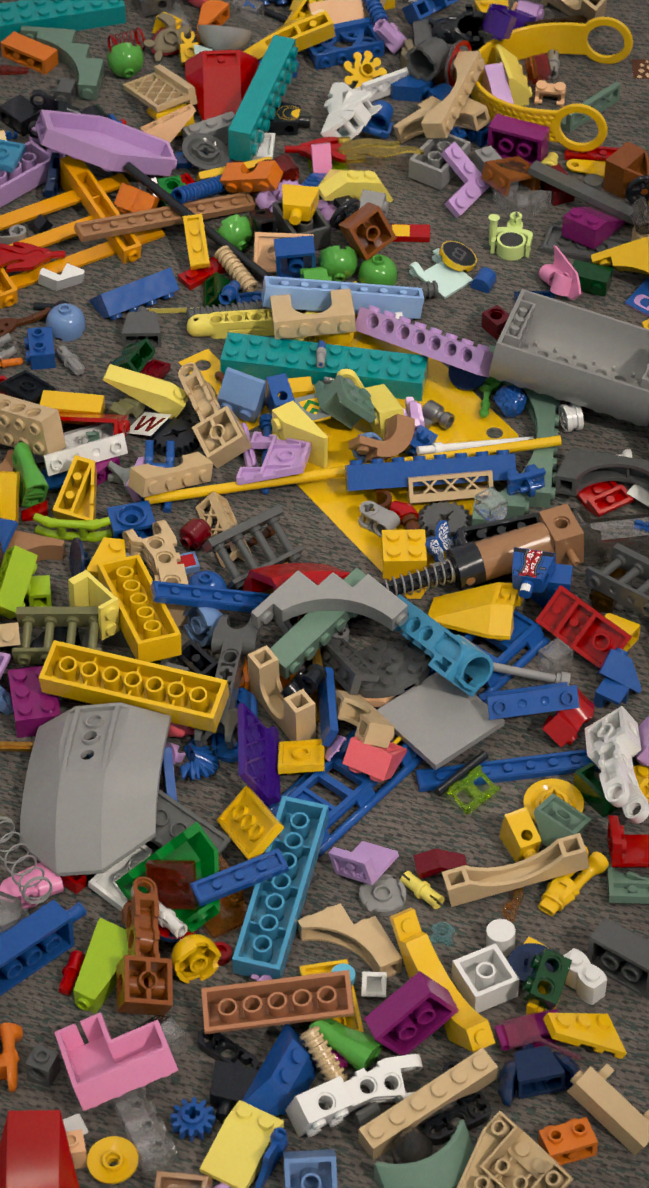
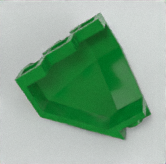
(190, 845)

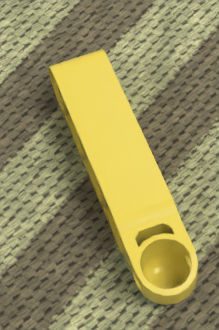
(220, 323)

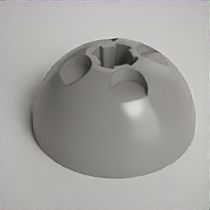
(223, 37)

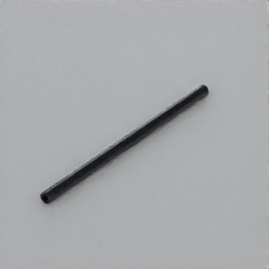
(184, 211)

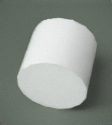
(503, 934)

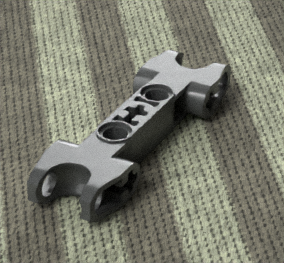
(233, 647)

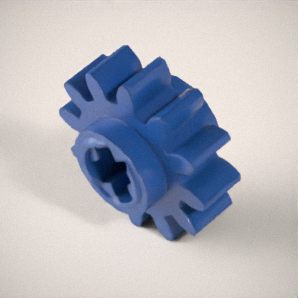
(192, 1119)

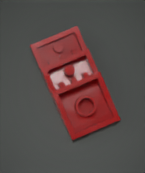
(581, 626)

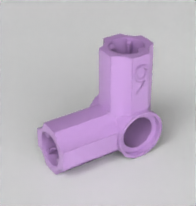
(389, 34)

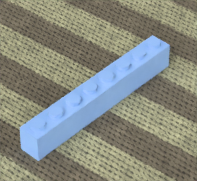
(315, 295)

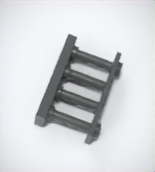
(253, 527)
(636, 566)

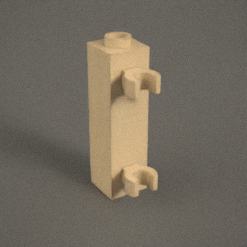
(611, 1108)

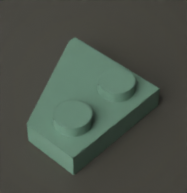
(627, 888)

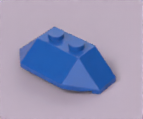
(282, 1075)

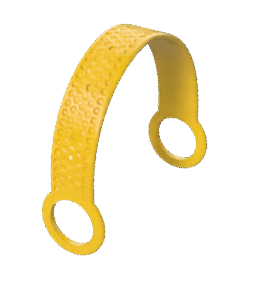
(539, 39)

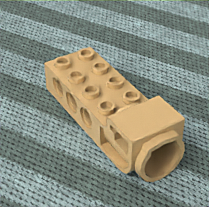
(31, 424)

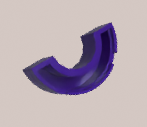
(503, 21)

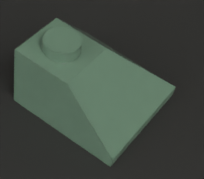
(558, 819)

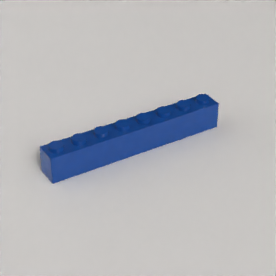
(395, 473)

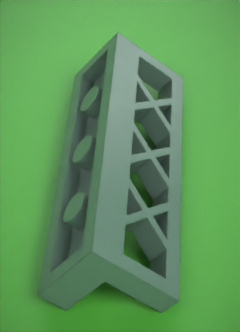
(599, 101)

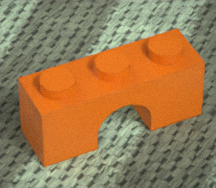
(263, 178)

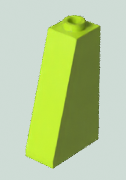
(98, 970)

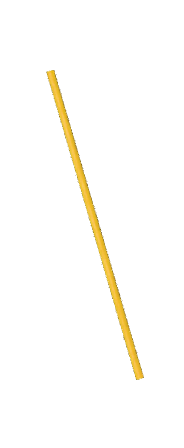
(336, 472)

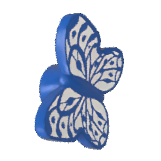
(439, 543)

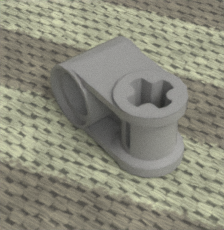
(378, 519)

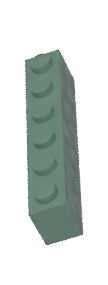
(311, 633)

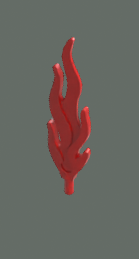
(25, 256)

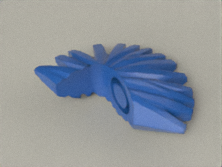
(201, 761)

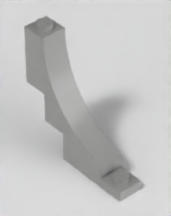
(302, 596)

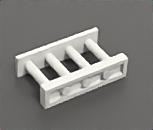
(76, 444)

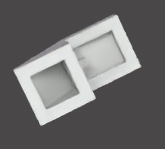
(69, 277)

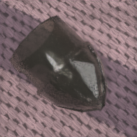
(411, 1146)

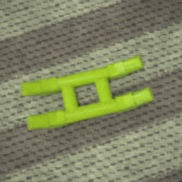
(62, 524)

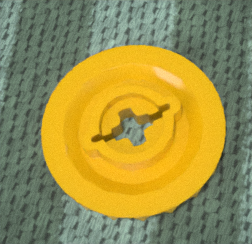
(544, 788)

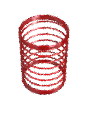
(135, 36)

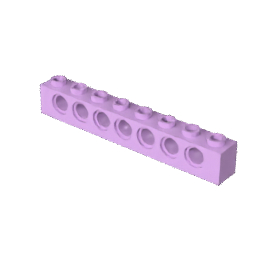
(436, 346)

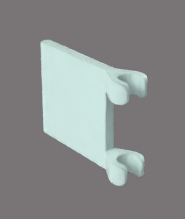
(448, 279)

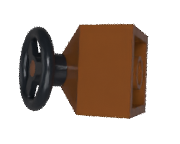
(627, 173)
(363, 228)

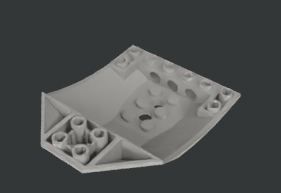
(98, 809)

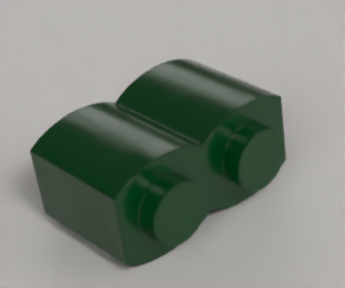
(135, 355)

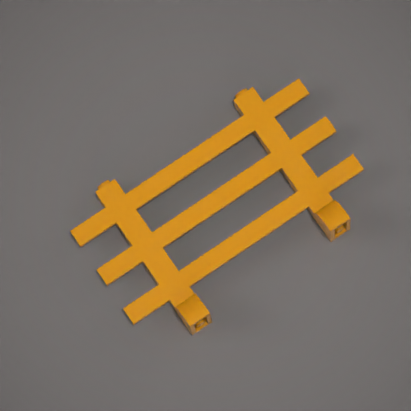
(83, 188)

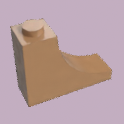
(43, 546)

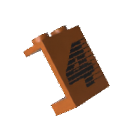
(503, 171)

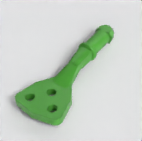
(487, 388)

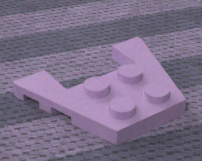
(281, 460)

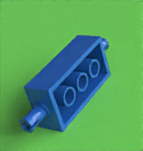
(36, 942)

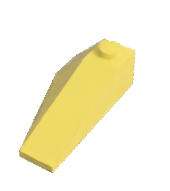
(149, 390)

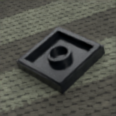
(25, 387)

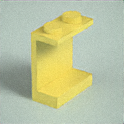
(88, 591)

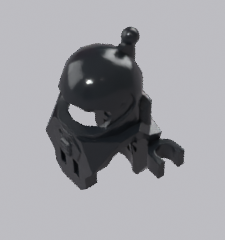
(456, 27)

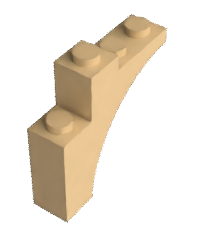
(472, 116)

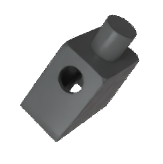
(140, 326)

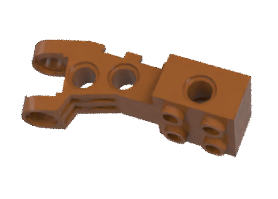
(143, 976)

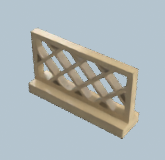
(161, 88)

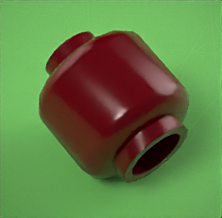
(195, 533)

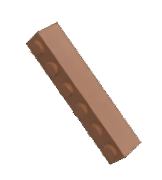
(277, 1002)

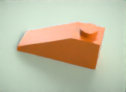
(213, 13)

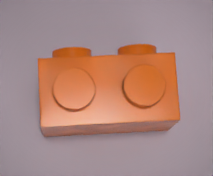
(569, 1141)

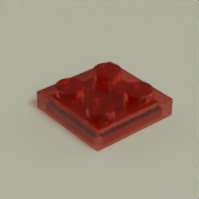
(173, 882)

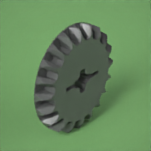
(197, 143)
(432, 514)

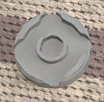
(384, 896)

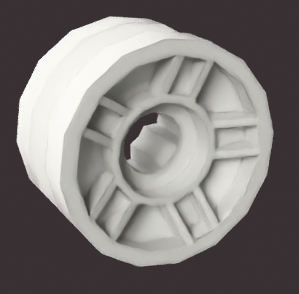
(571, 417)

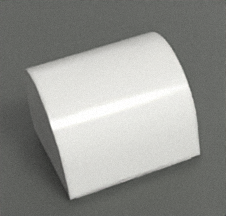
(374, 984)

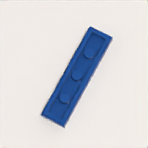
(328, 709)
(239, 877)

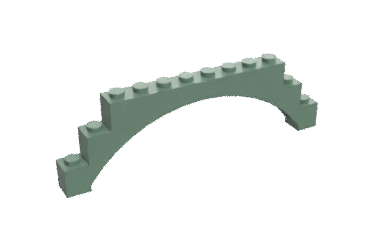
(542, 413)

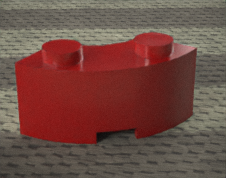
(566, 723)

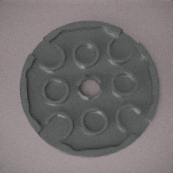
(397, 665)

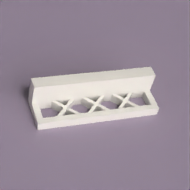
(382, 85)

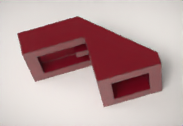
(437, 861)

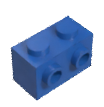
(40, 347)

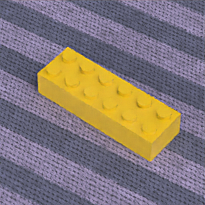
(144, 623)

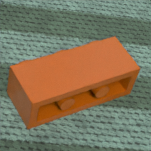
(29, 53)

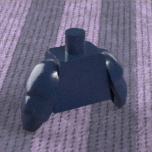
(535, 1073)

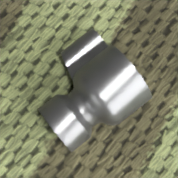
(434, 413)

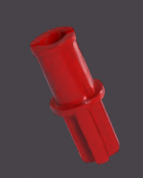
(71, 972)

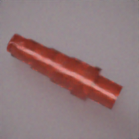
(10, 70)

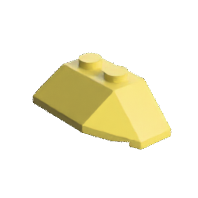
(350, 182)

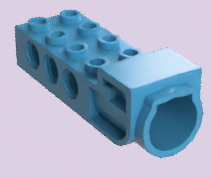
(451, 654)

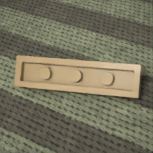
(447, 493)
(222, 511)

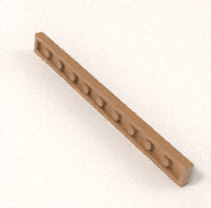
(162, 217)

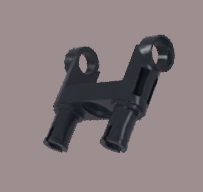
(51, 104)

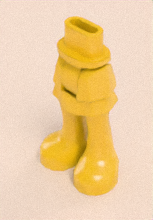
(564, 890)

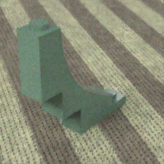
(75, 55)

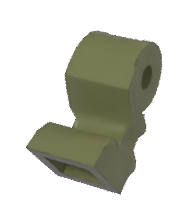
(127, 407)

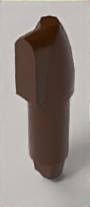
(268, 532)

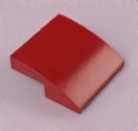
(604, 497)

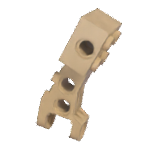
(218, 428)
(162, 559)

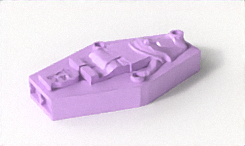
(105, 142)

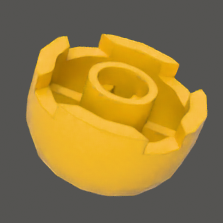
(195, 958)

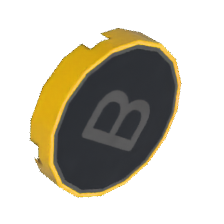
(457, 256)

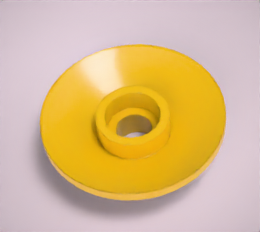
(112, 1150)

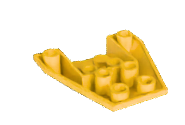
(479, 610)

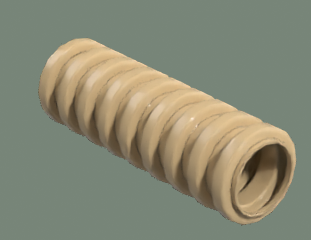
(236, 269)
(322, 1054)

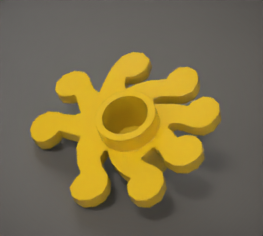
(365, 71)

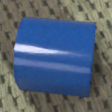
(484, 280)

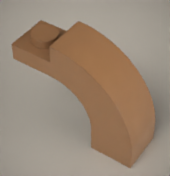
(396, 439)

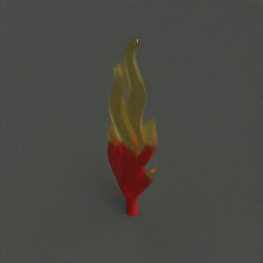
(354, 151)

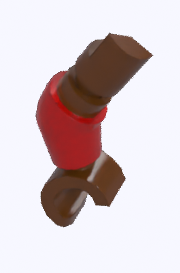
(405, 511)

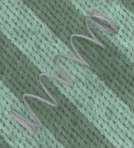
(40, 878)

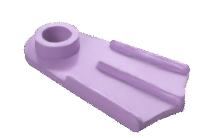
(330, 751)

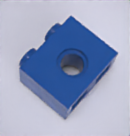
(131, 516)

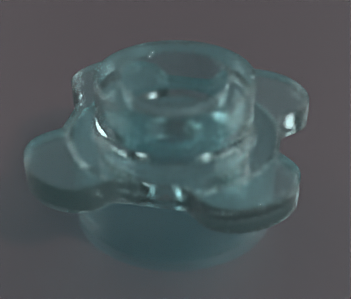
(442, 928)

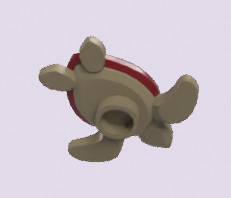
(166, 39)

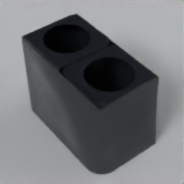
(19, 110)

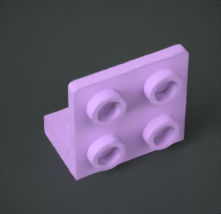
(364, 863)

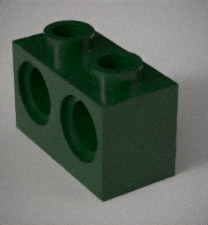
(551, 981)

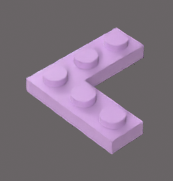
(469, 174)

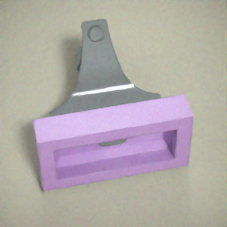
(121, 476)

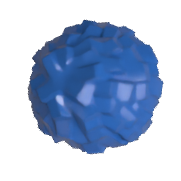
(510, 400)

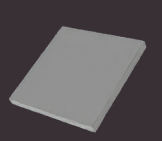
(439, 720)

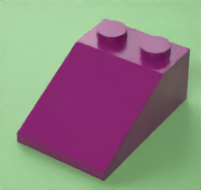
(589, 225)

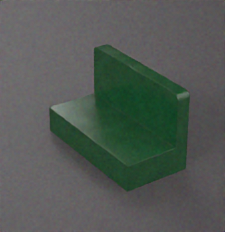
(213, 288)

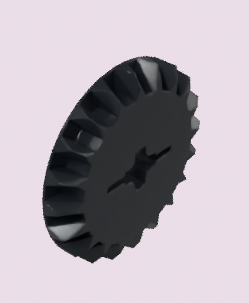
(184, 443)

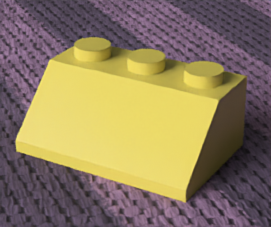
(514, 73)

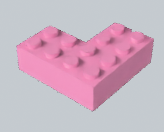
(113, 1066)

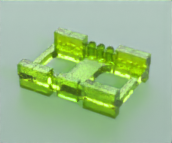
(467, 784)

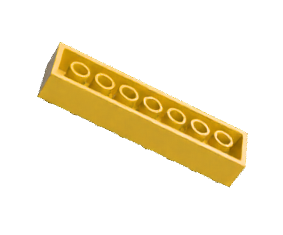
(111, 678)

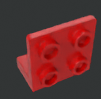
(626, 849)

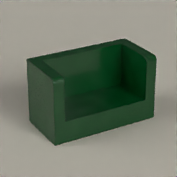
(592, 790)

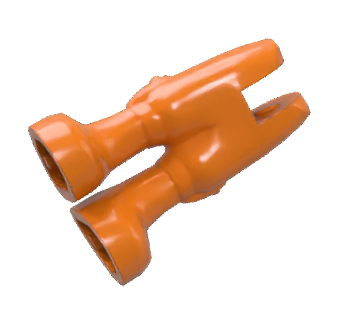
(9, 1059)

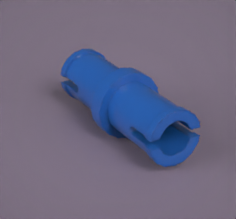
(229, 292)

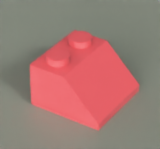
(373, 760)

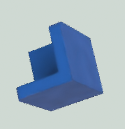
(610, 691)

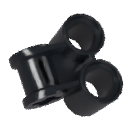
(306, 679)

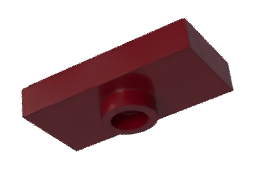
(156, 368)

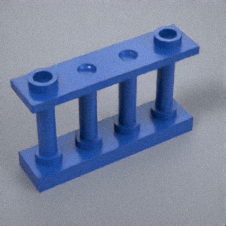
(530, 700)

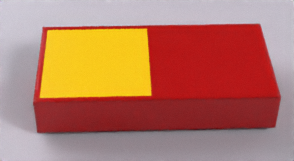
(411, 232)

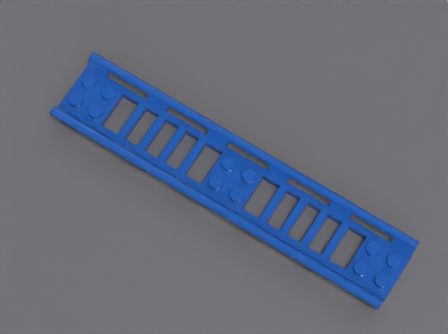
(524, 633)

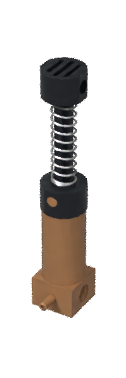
(493, 557)

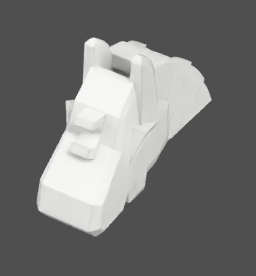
(347, 110)

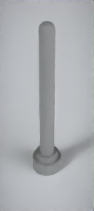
(532, 674)

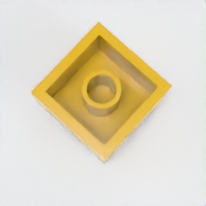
(403, 552)

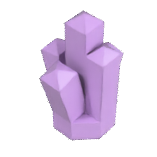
(414, 411)

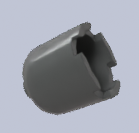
(427, 58)

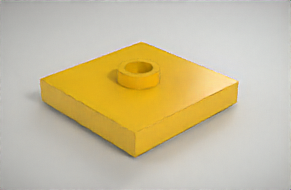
(301, 756)

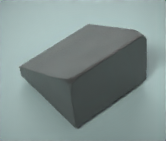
(366, 1114)

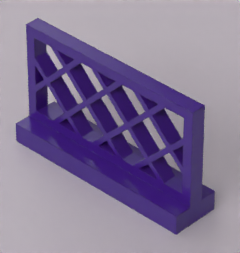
(258, 756)

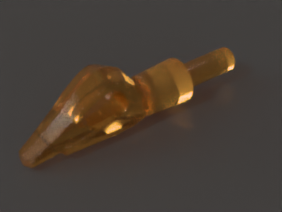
(513, 905)

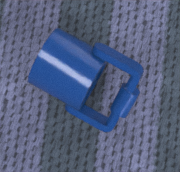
(381, 121)

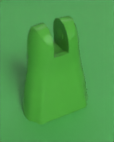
(32, 482)
(354, 1046)

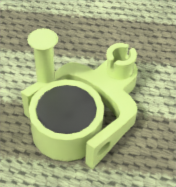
(509, 240)

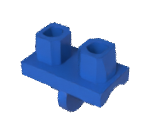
(525, 482)

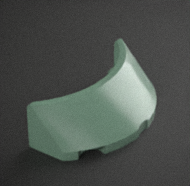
(437, 1171)

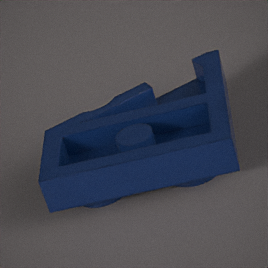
(53, 177)

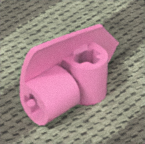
(561, 276)
(8, 885)

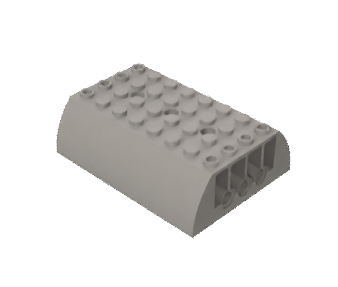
(575, 357)

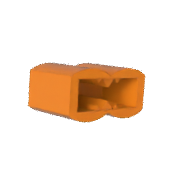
(134, 199)

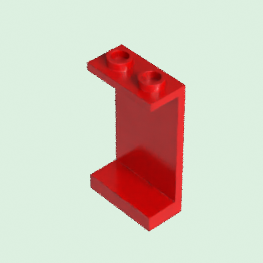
(121, 424)

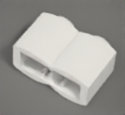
(585, 977)

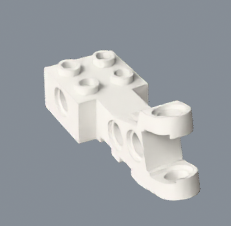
(611, 746)
(337, 1098)

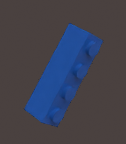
(135, 294)

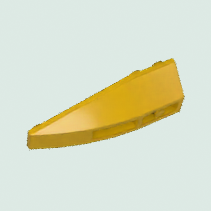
(306, 31)

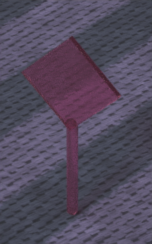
(524, 1031)

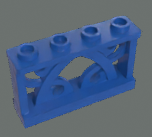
(348, 31)

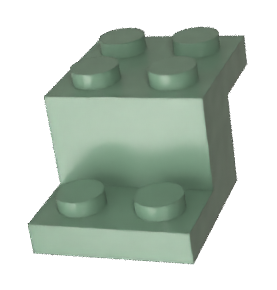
(345, 401)

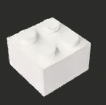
(485, 978)

